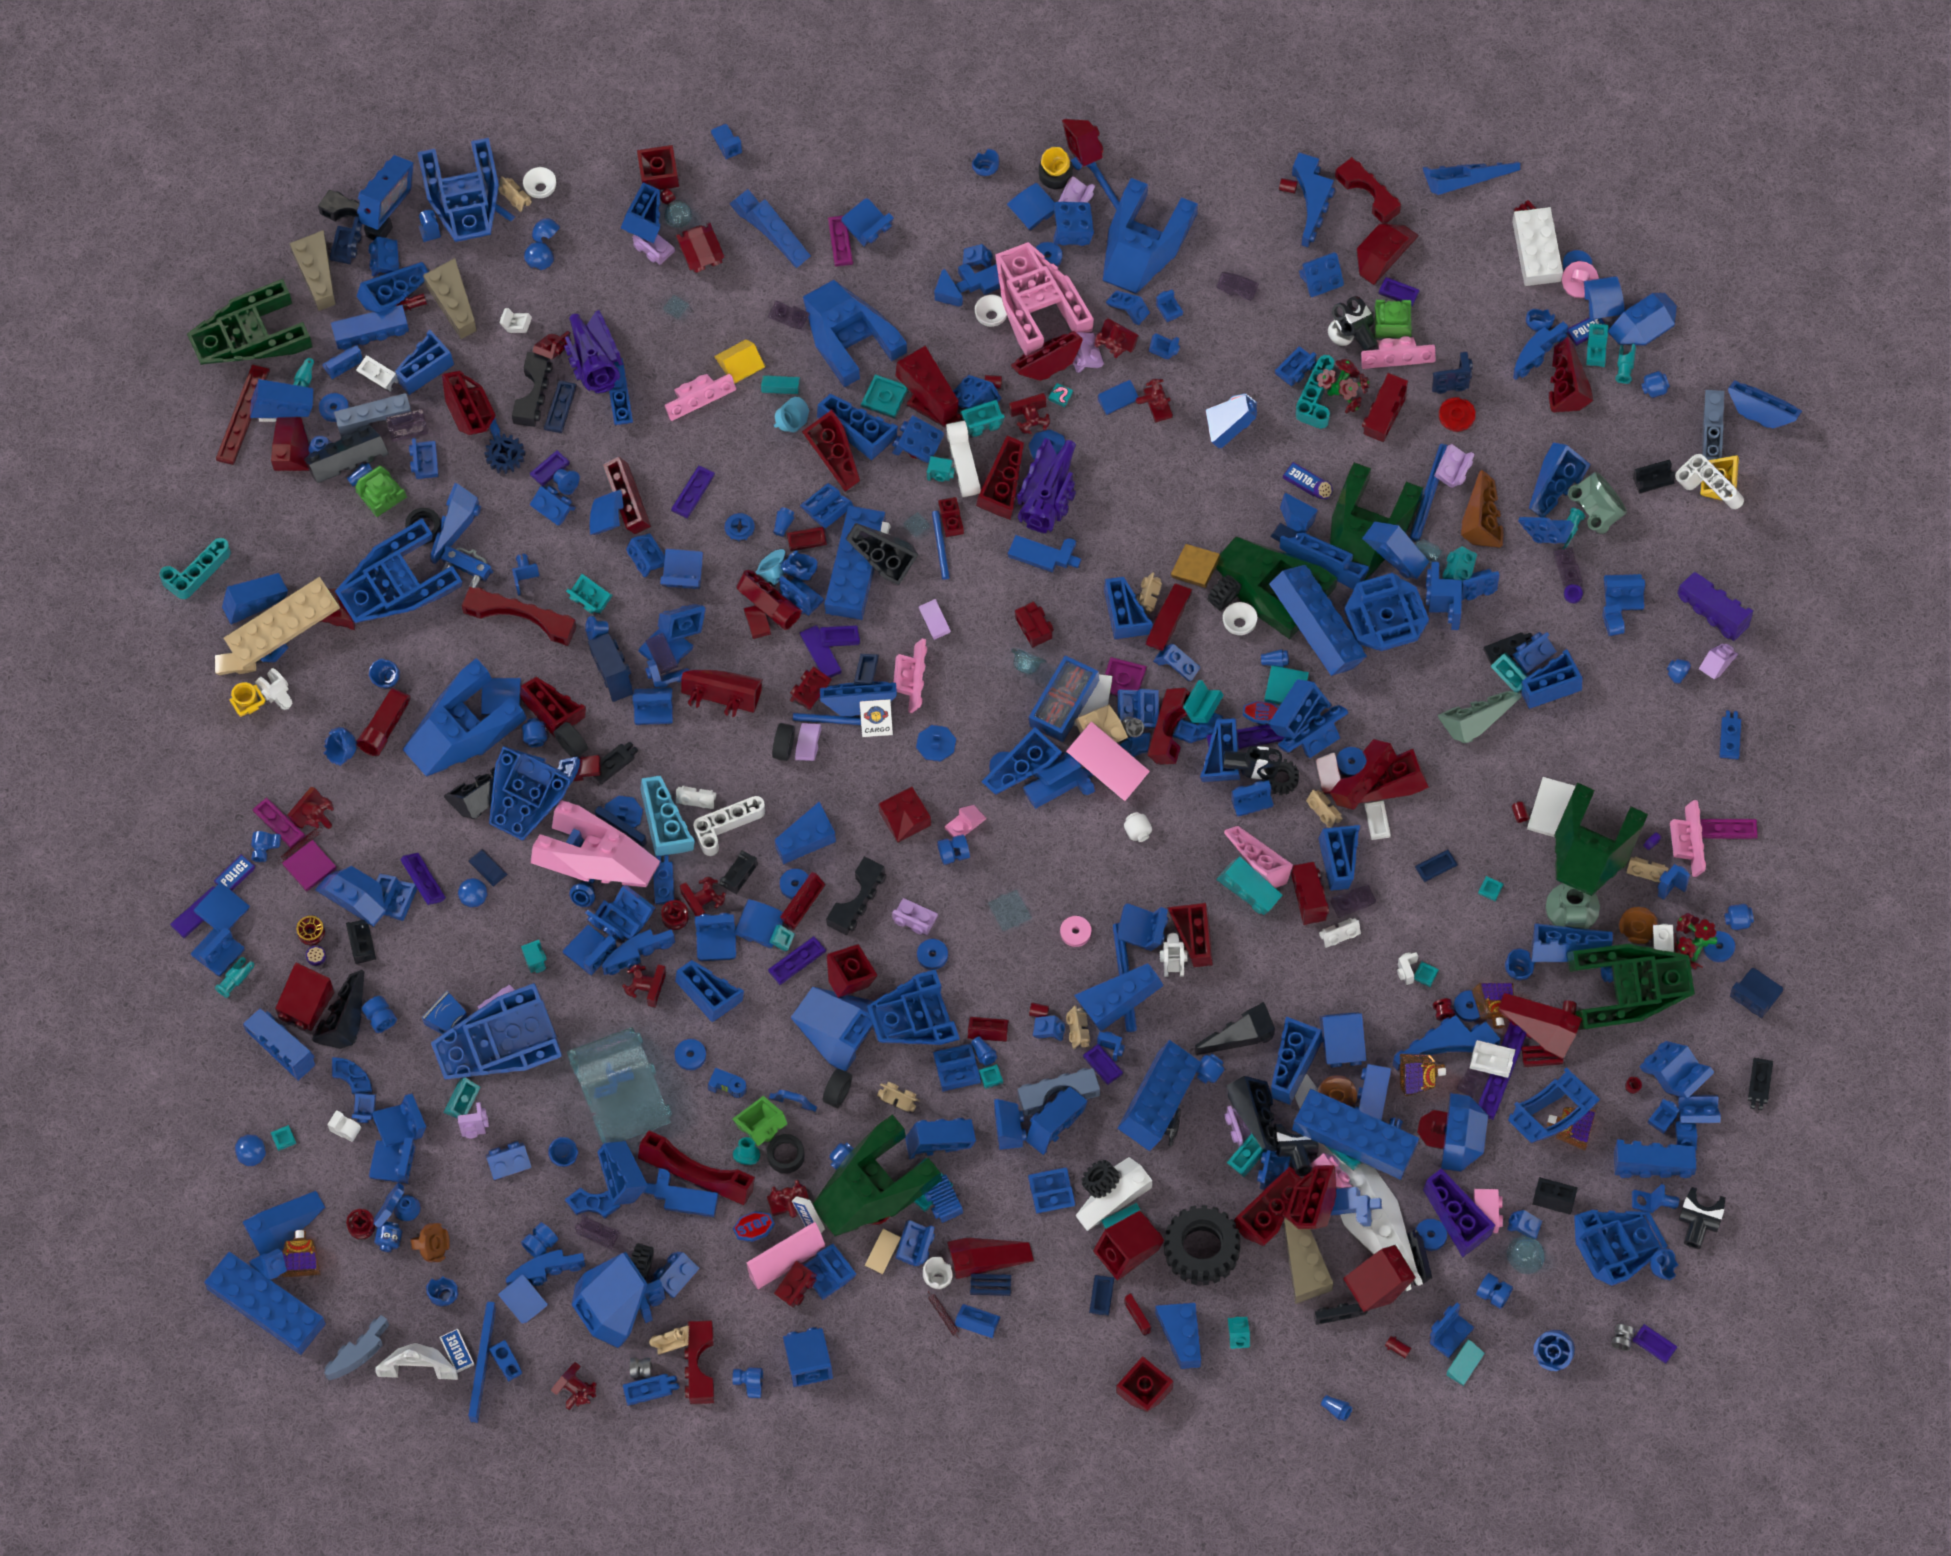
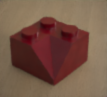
(1083, 140)
(658, 167)
(904, 814)
(849, 970)
(1144, 1385)

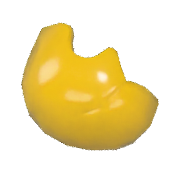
(1055, 161)

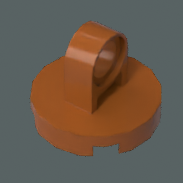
(1638, 924)
(1340, 1089)
(432, 1242)

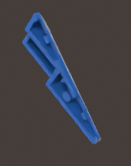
(1451, 178)

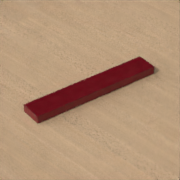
(241, 417)

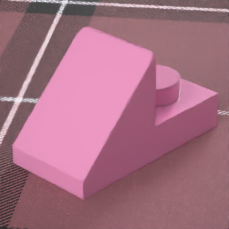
(965, 822)

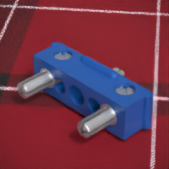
(467, 564)

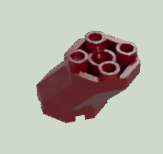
(700, 247)

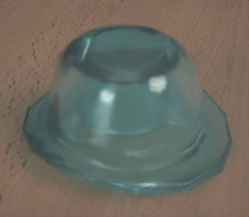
(1026, 662)
(1525, 1255)

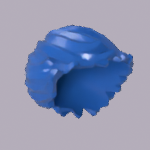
(340, 745)

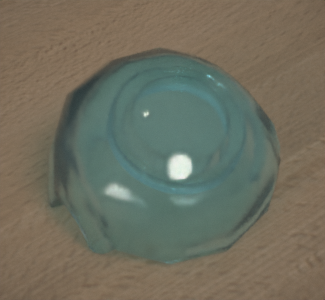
(678, 214)

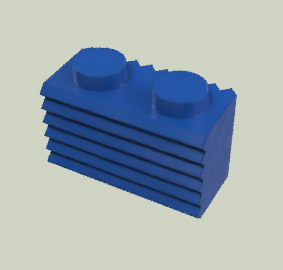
(944, 1201)

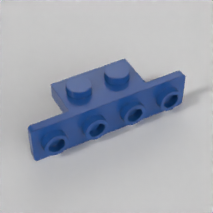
(1318, 734)

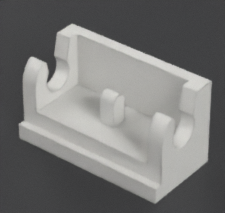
(377, 373)
(1492, 1058)

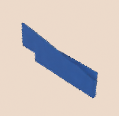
(1327, 556)

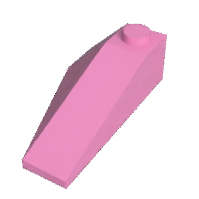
(1260, 857)

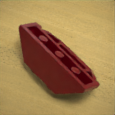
(1382, 250)
(1053, 357)
(467, 403)
(1313, 1198)

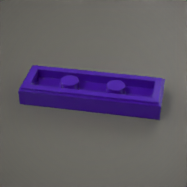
(693, 492)
(821, 655)
(422, 878)
(189, 919)
(796, 960)

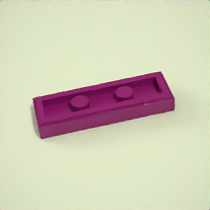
(840, 242)
(278, 822)
(1729, 828)

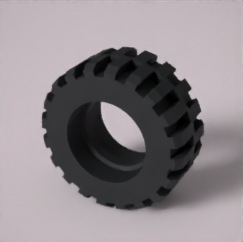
(1202, 1220)

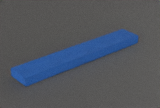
(482, 1361)

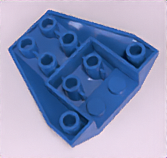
(515, 802)
(834, 1024)
(610, 1299)

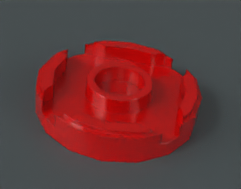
(1461, 417)

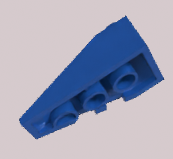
(1558, 472)
(461, 512)
(1029, 757)
(277, 1225)

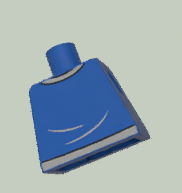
(444, 1014)

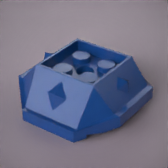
(1388, 597)

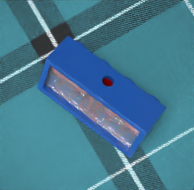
(385, 192)
(1064, 698)

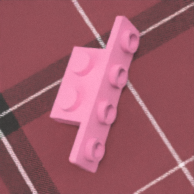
(1397, 353)
(698, 393)
(909, 675)
(1688, 838)

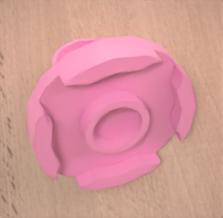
(1574, 278)

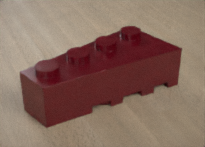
(927, 383)
(1000, 486)

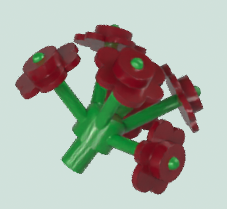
(1346, 388)
(1704, 935)

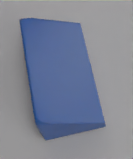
(1117, 397)
(977, 1320)

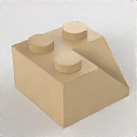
(1106, 720)

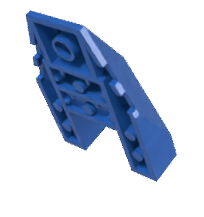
(463, 201)
(1138, 251)
(842, 320)
(386, 585)
(453, 732)

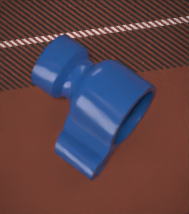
(261, 842)
(751, 1378)

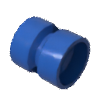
(947, 852)
(379, 1014)
(540, 1240)
(1494, 1290)

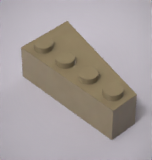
(314, 265)
(449, 293)
(1306, 1264)

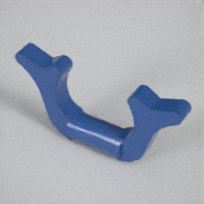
(781, 1094)

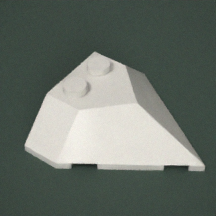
(416, 1355)

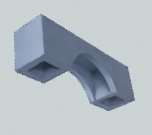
(354, 417)
(1034, 1096)

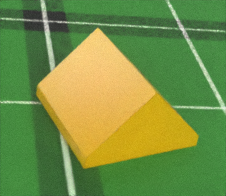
(740, 360)
(1728, 468)

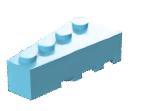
(665, 824)

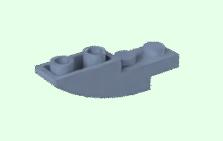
(1713, 424)
(352, 1356)

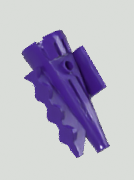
(593, 353)
(1047, 487)

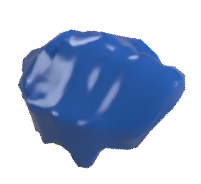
(799, 566)

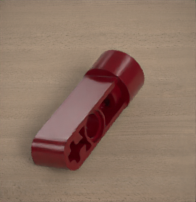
(768, 599)
(375, 735)

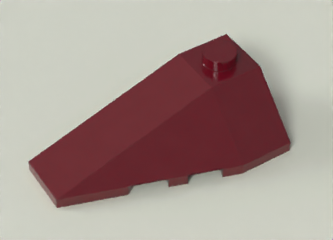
(1401, 779)
(1545, 1024)
(1266, 1213)
(986, 1255)

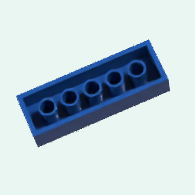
(851, 571)
(1318, 620)
(1159, 1095)
(1355, 1134)
(265, 1303)

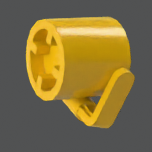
(245, 698)

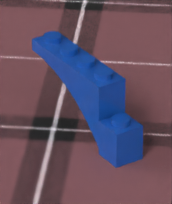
(1316, 193)
(771, 225)
(1449, 1037)

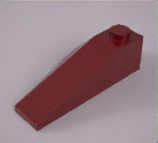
(1570, 382)
(289, 445)
(832, 446)

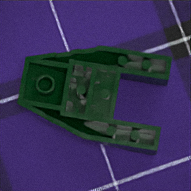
(239, 333)
(1352, 522)
(1255, 568)
(1586, 857)
(1643, 981)
(863, 1191)

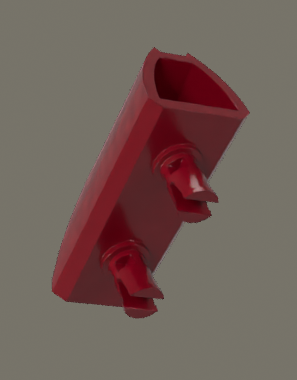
(722, 687)

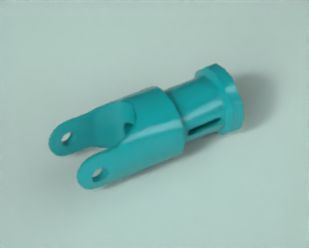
(1625, 365)
(304, 374)
(1575, 516)
(234, 977)

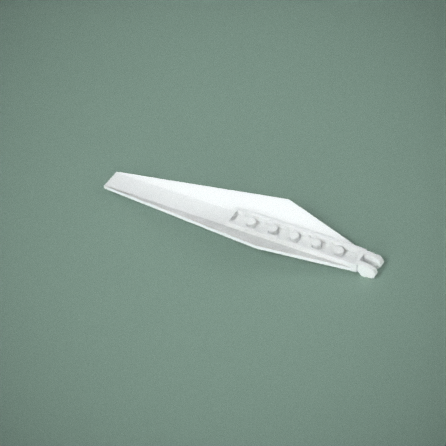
(1387, 1223)

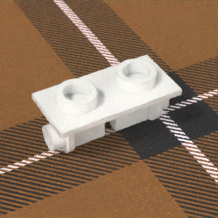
(701, 799)
(1347, 929)
(1663, 937)

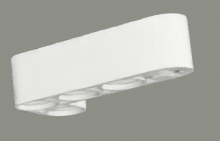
(963, 460)
(1700, 469)
(731, 822)

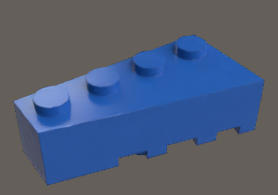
(862, 430)
(1554, 942)
(1118, 995)
(280, 1043)
(1294, 1058)
(1654, 1160)

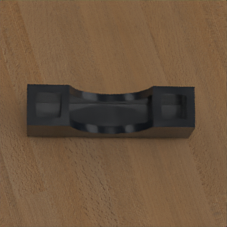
(337, 206)
(526, 409)
(844, 915)

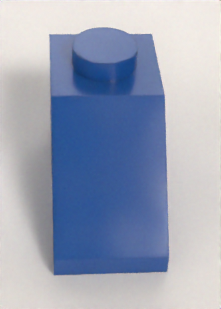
(1297, 514)

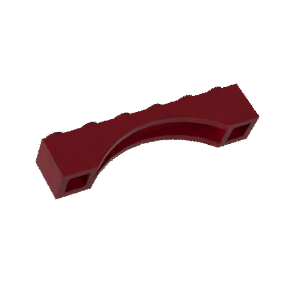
(484, 604)
(728, 1183)

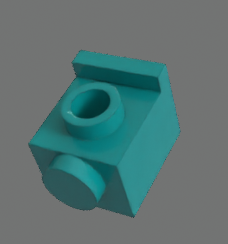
(940, 469)
(534, 956)

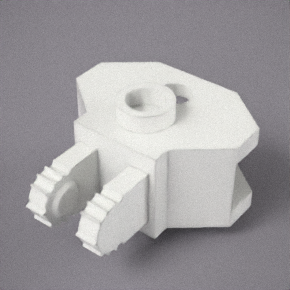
(276, 691)
(1173, 955)

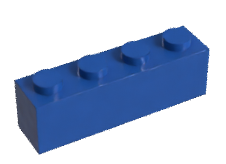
(370, 327)

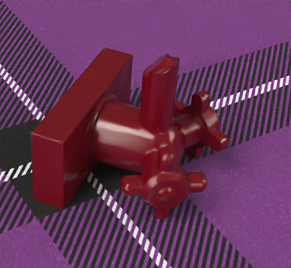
(1116, 338)
(1156, 400)
(1029, 408)
(311, 810)
(702, 897)
(645, 983)
(781, 1201)
(579, 1389)

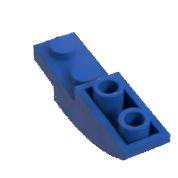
(1537, 346)
(620, 399)
(629, 952)
(551, 1262)

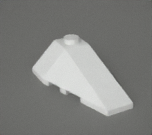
(1131, 1185)

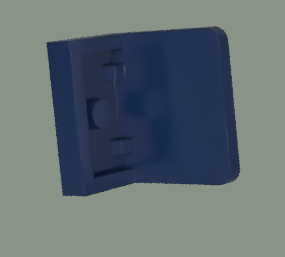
(346, 242)
(1454, 379)
(1756, 992)

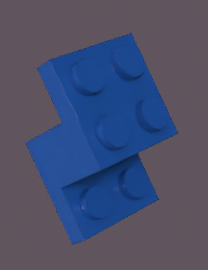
(1444, 595)
(1676, 1069)

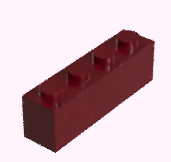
(633, 510)

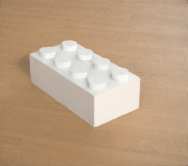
(1537, 246)

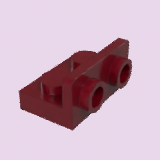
(551, 345)
(809, 690)
(795, 1284)

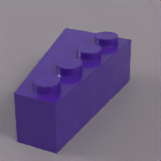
(1715, 606)
(1458, 1213)

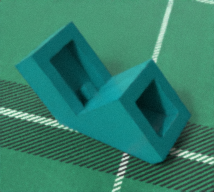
(1597, 345)

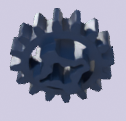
(510, 447)

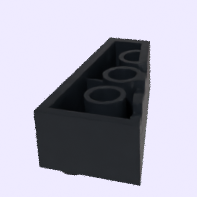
(345, 453)

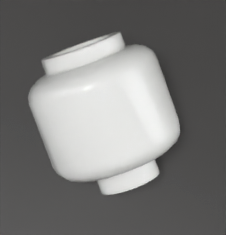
(1138, 827)

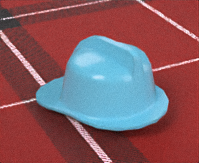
(792, 415)
(770, 566)

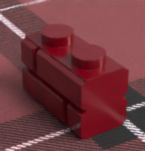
(1033, 624)

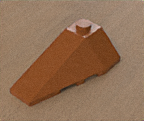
(1481, 514)

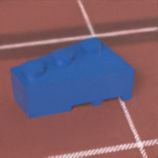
(644, 214)
(424, 364)
(1125, 612)
(1552, 682)
(707, 991)
(1055, 1118)
(940, 1135)
(621, 1173)

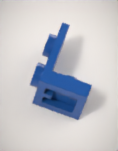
(728, 144)
(1178, 661)

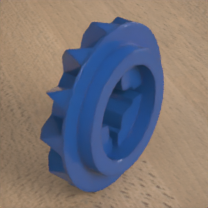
(733, 522)

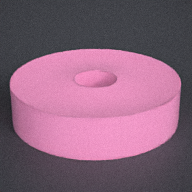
(1072, 923)

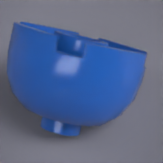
(1554, 1350)

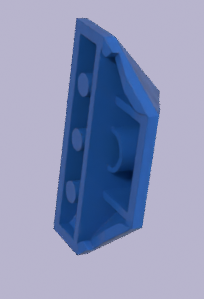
(1645, 320)
(1762, 406)
(846, 697)
(355, 893)
(1464, 1133)

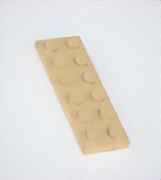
(281, 623)

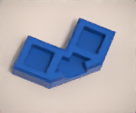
(1191, 732)

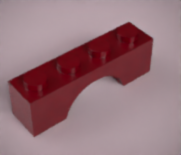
(1353, 175)
(1163, 747)
(1352, 790)
(700, 1386)

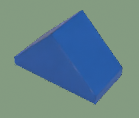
(947, 291)

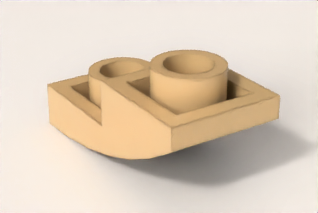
(229, 664)
(883, 1251)

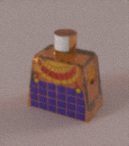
(1487, 999)
(1418, 1073)
(1577, 1134)
(300, 1256)

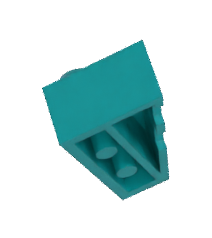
(1249, 886)

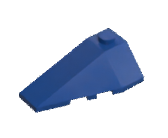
(391, 288)

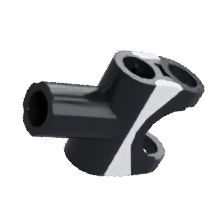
(1356, 322)
(1253, 762)
(1296, 1147)
(1700, 1218)

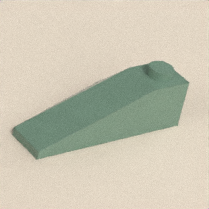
(1473, 721)

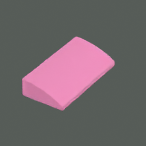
(1108, 761)
(782, 1256)

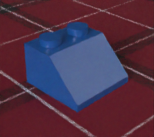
(681, 622)
(1008, 1124)

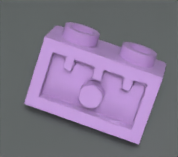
(1076, 191)
(655, 252)
(1454, 466)
(914, 916)

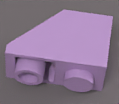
(1718, 660)

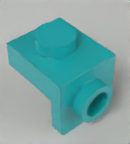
(1239, 1332)

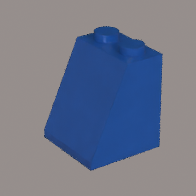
(1343, 1039)
(808, 1357)

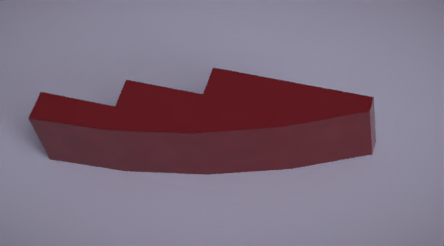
(1168, 617)

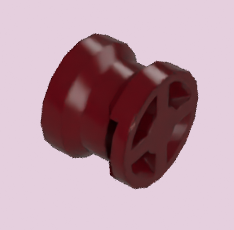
(1443, 1009)

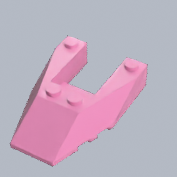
(1032, 284)
(603, 856)

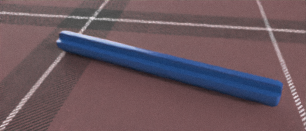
(1427, 497)
(1123, 967)

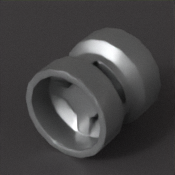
(1136, 726)
(1623, 1336)
(644, 1370)

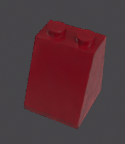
(304, 997)
(1128, 1244)
(1380, 1278)

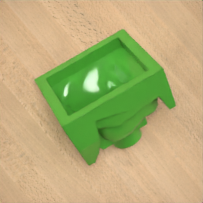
(1392, 319)
(379, 491)
(760, 1120)

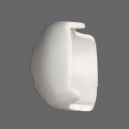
(1337, 336)
(936, 1266)

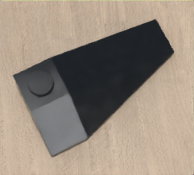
(883, 552)
(472, 798)
(344, 1021)
(1250, 1030)
(1252, 1102)

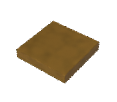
(1195, 565)

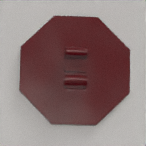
(1433, 1128)

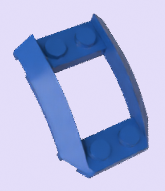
(1566, 1084)

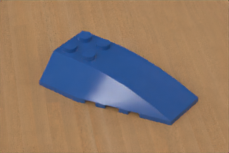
(499, 1037)

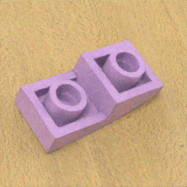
(934, 619)
(807, 742)

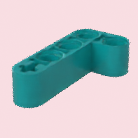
(1311, 404)
(216, 552)

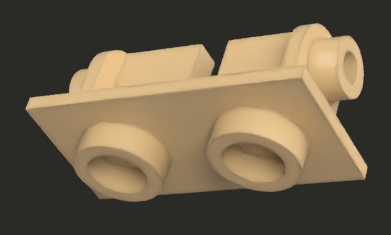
(510, 190)
(1150, 586)
(1319, 803)
(1641, 868)
(1077, 1019)
(891, 1092)
(670, 1340)

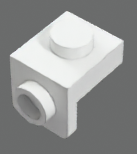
(515, 322)
(1405, 972)

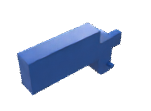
(986, 280)
(1043, 555)
(1040, 794)
(682, 1199)
(1349, 1201)

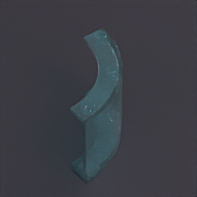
(619, 1086)

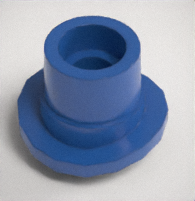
(566, 481)
(595, 628)

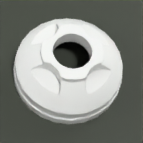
(537, 176)
(987, 304)
(1243, 611)

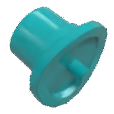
(746, 1152)

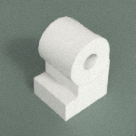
(344, 1126)

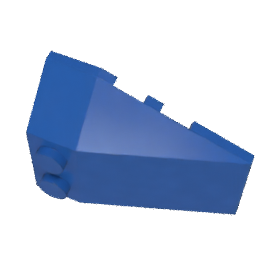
(913, 1013)
(1616, 1243)

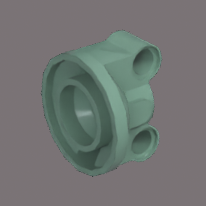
(1598, 501)
(1566, 914)

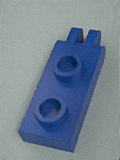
(1730, 736)
(663, 881)
(649, 1389)

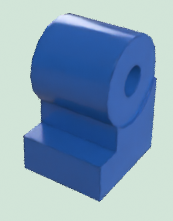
(1613, 620)

